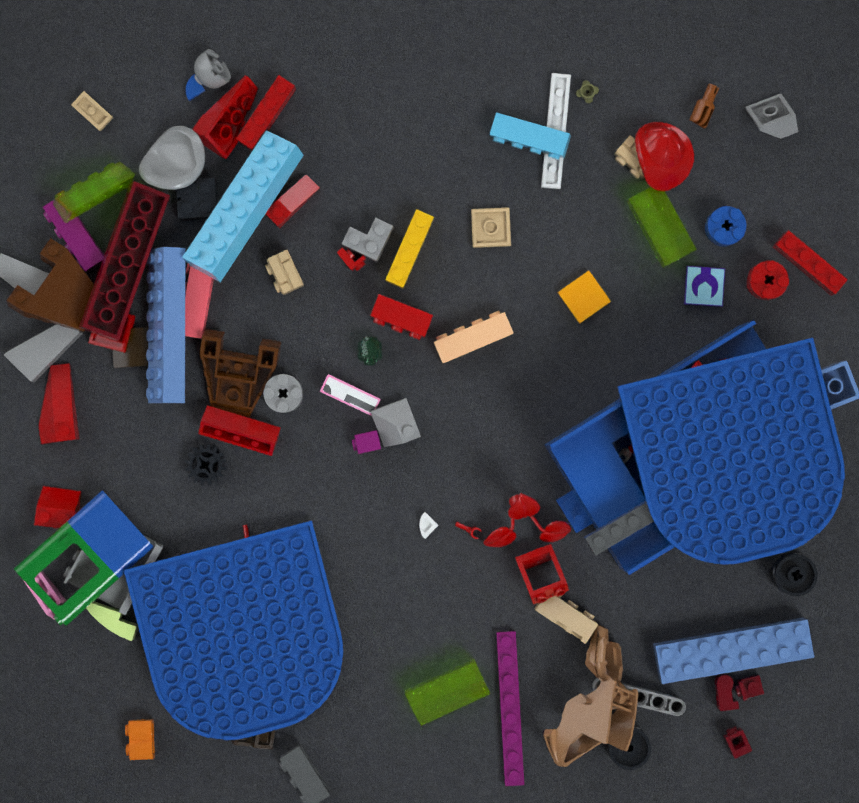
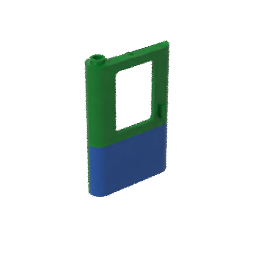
(104, 537)

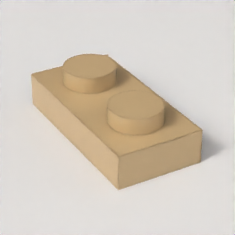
(92, 111)

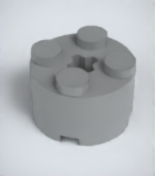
(283, 404)

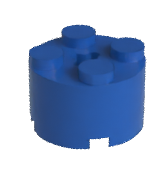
(719, 235)

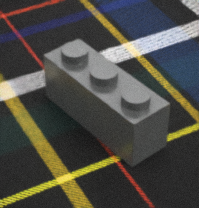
(304, 775)

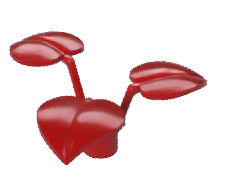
(522, 507)

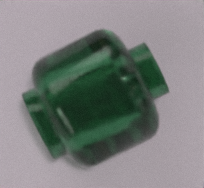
(369, 350)

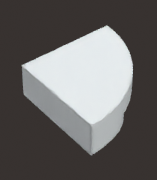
(426, 525)

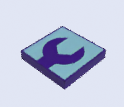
(704, 286)

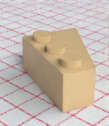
(568, 617)

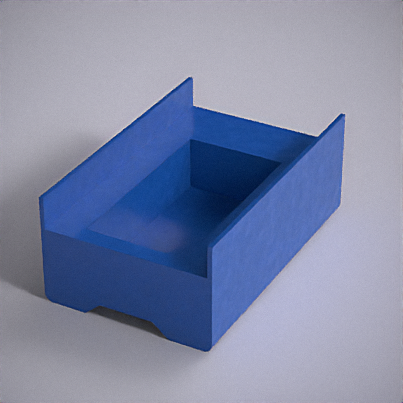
(604, 484)

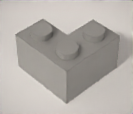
(371, 244)

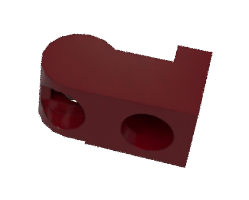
(723, 690)

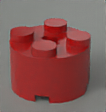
(778, 282)

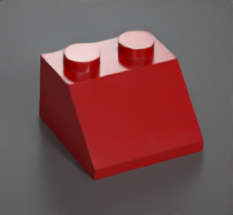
(56, 506)

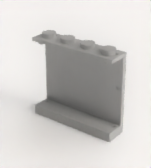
(116, 594)

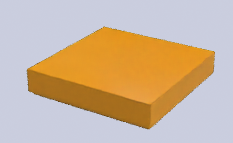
(584, 297)

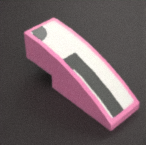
(349, 394)

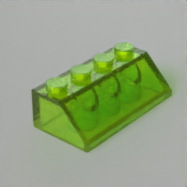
(93, 191)
(661, 225)
(447, 692)

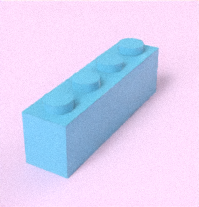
(530, 135)

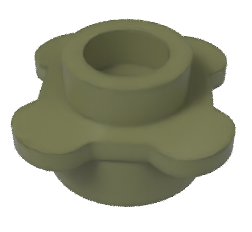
(582, 91)

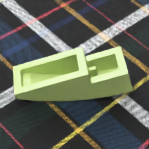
(111, 619)

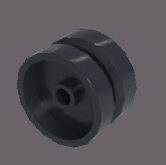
(805, 574)
(634, 757)

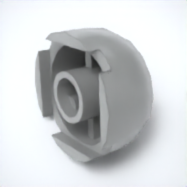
(210, 70)

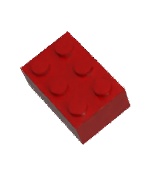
(401, 317)

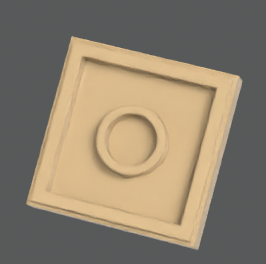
(491, 227)

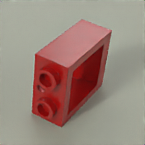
(536, 558)

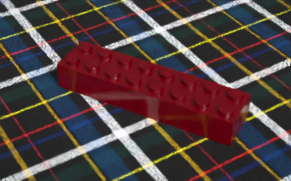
(124, 261)

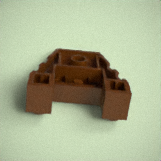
(61, 295)
(234, 377)

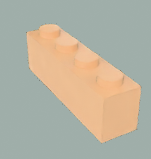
(473, 337)

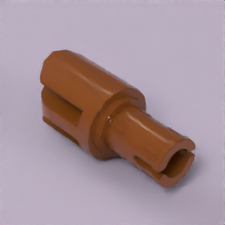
(704, 107)

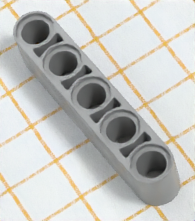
(649, 695)

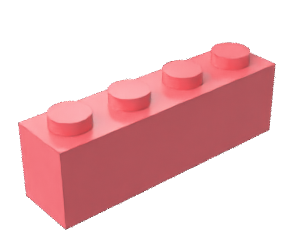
(197, 302)

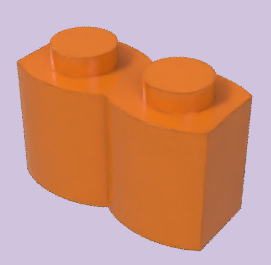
(141, 739)

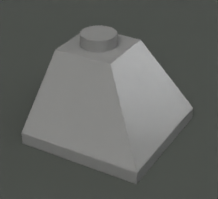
(774, 116)
(395, 423)

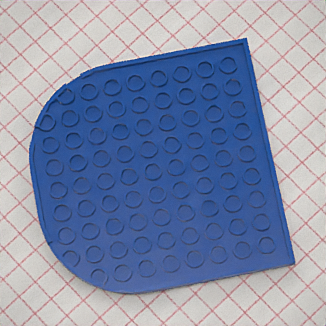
(738, 453)
(240, 632)

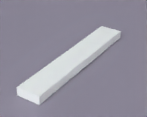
(556, 120)

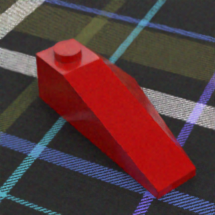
(223, 121)
(58, 410)

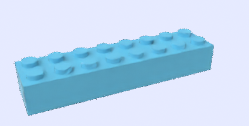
(243, 206)

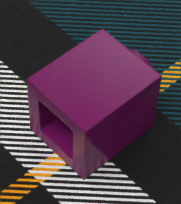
(366, 442)

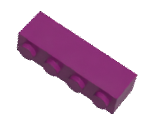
(77, 238)

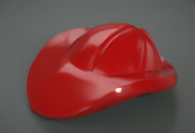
(663, 155)

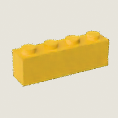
(409, 249)

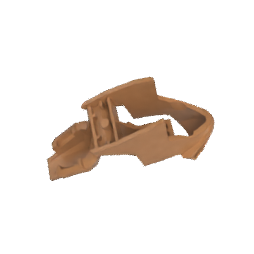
(589, 717)

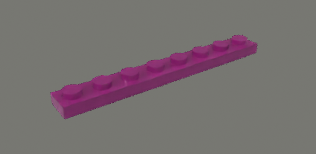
(510, 708)

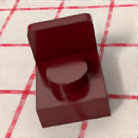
(749, 687)

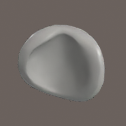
(174, 159)

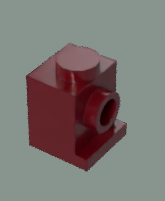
(740, 748)

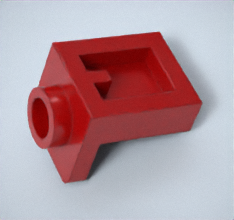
(348, 257)

